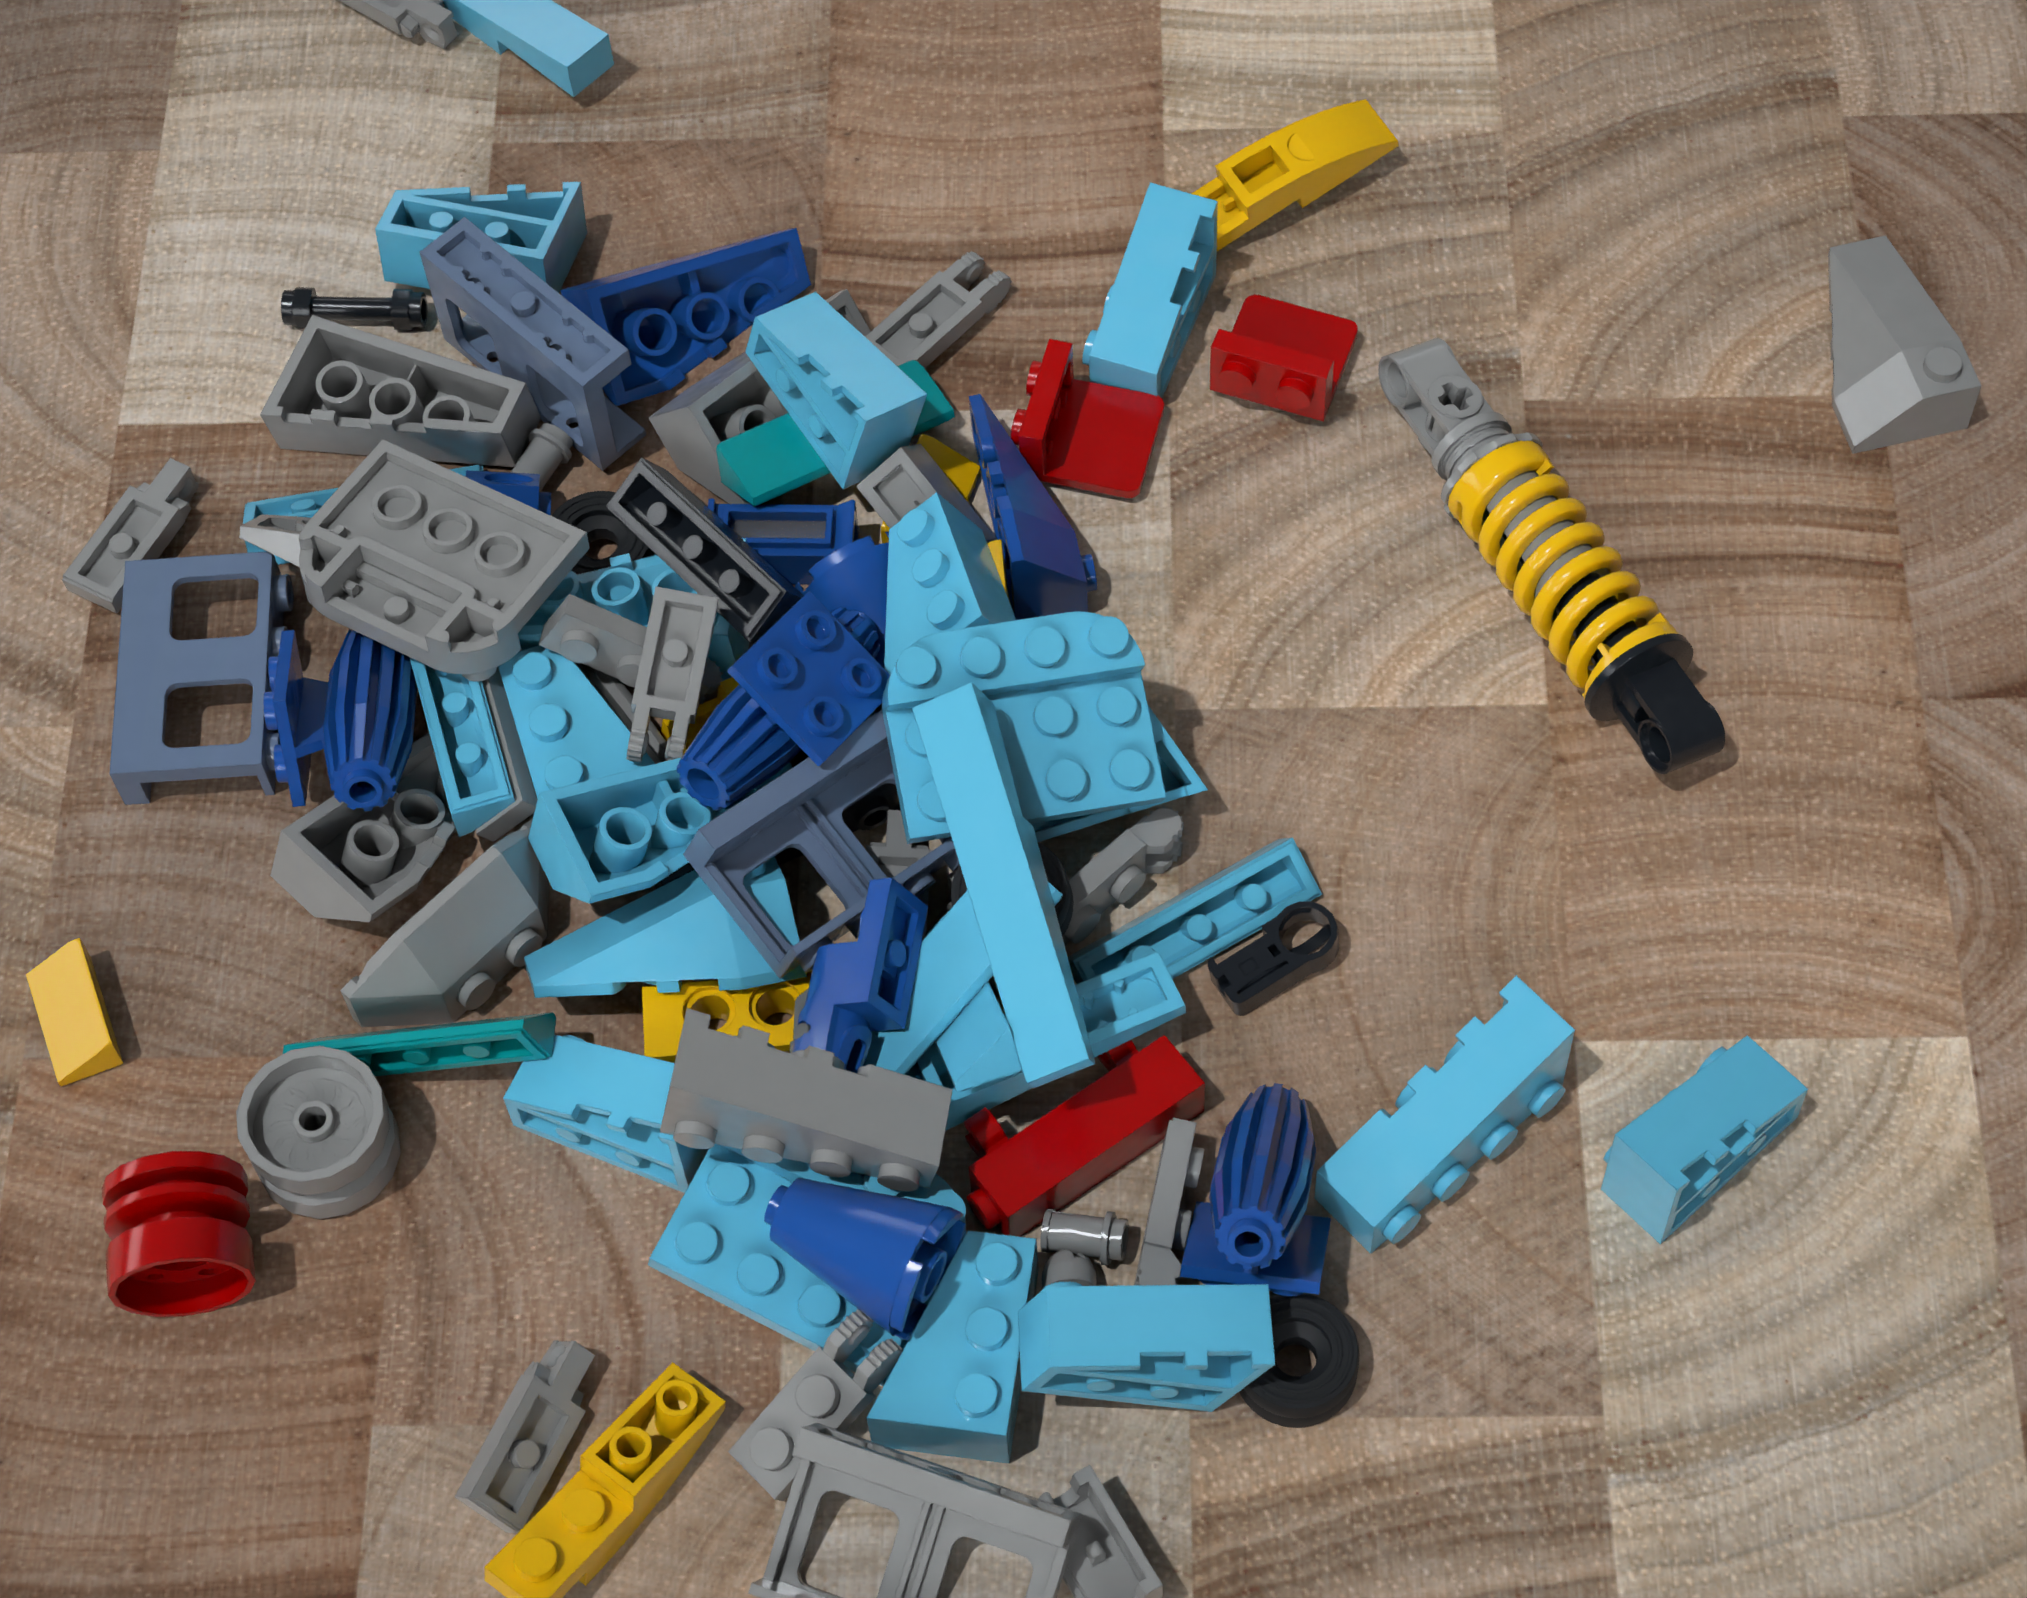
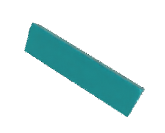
(780, 458)
(446, 1044)

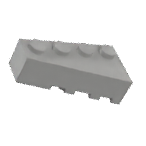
(357, 388)
(803, 1107)

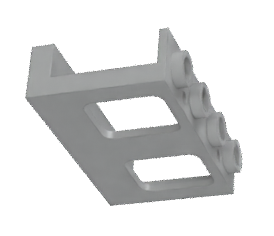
(932, 1510)

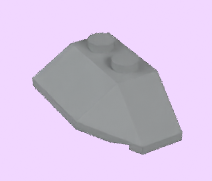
(457, 942)

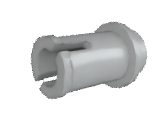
(545, 452)
(1085, 1234)

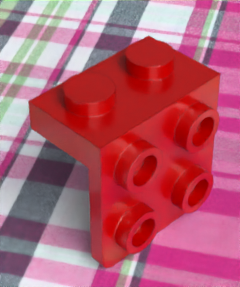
(1282, 356)
(1085, 430)

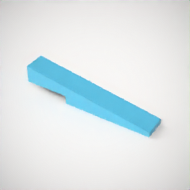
(541, 34)
(1005, 883)
(1114, 1010)

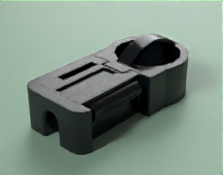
(1268, 967)

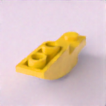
(1295, 166)
(611, 1493)

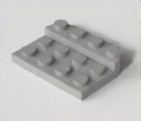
(433, 562)

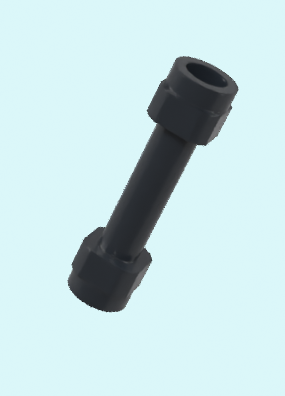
(404, 309)

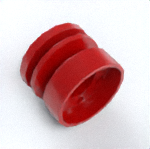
(177, 1234)

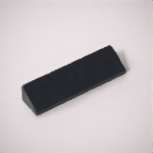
(703, 549)

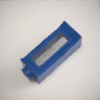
(792, 535)

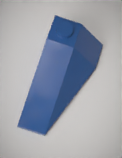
(689, 307)
(1037, 541)

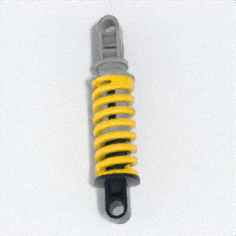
(1554, 560)

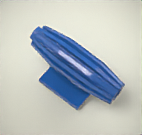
(796, 691)
(357, 718)
(1259, 1200)

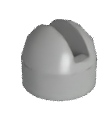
(1068, 1267)

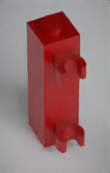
(1081, 1137)

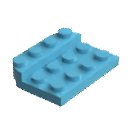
(1064, 706)
(726, 1250)

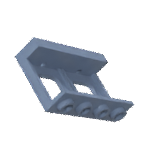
(534, 336)
(156, 664)
(805, 813)

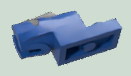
(865, 981)

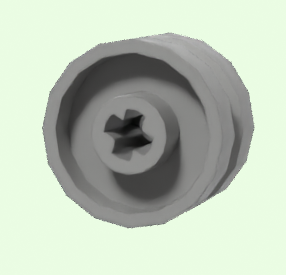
(318, 1132)

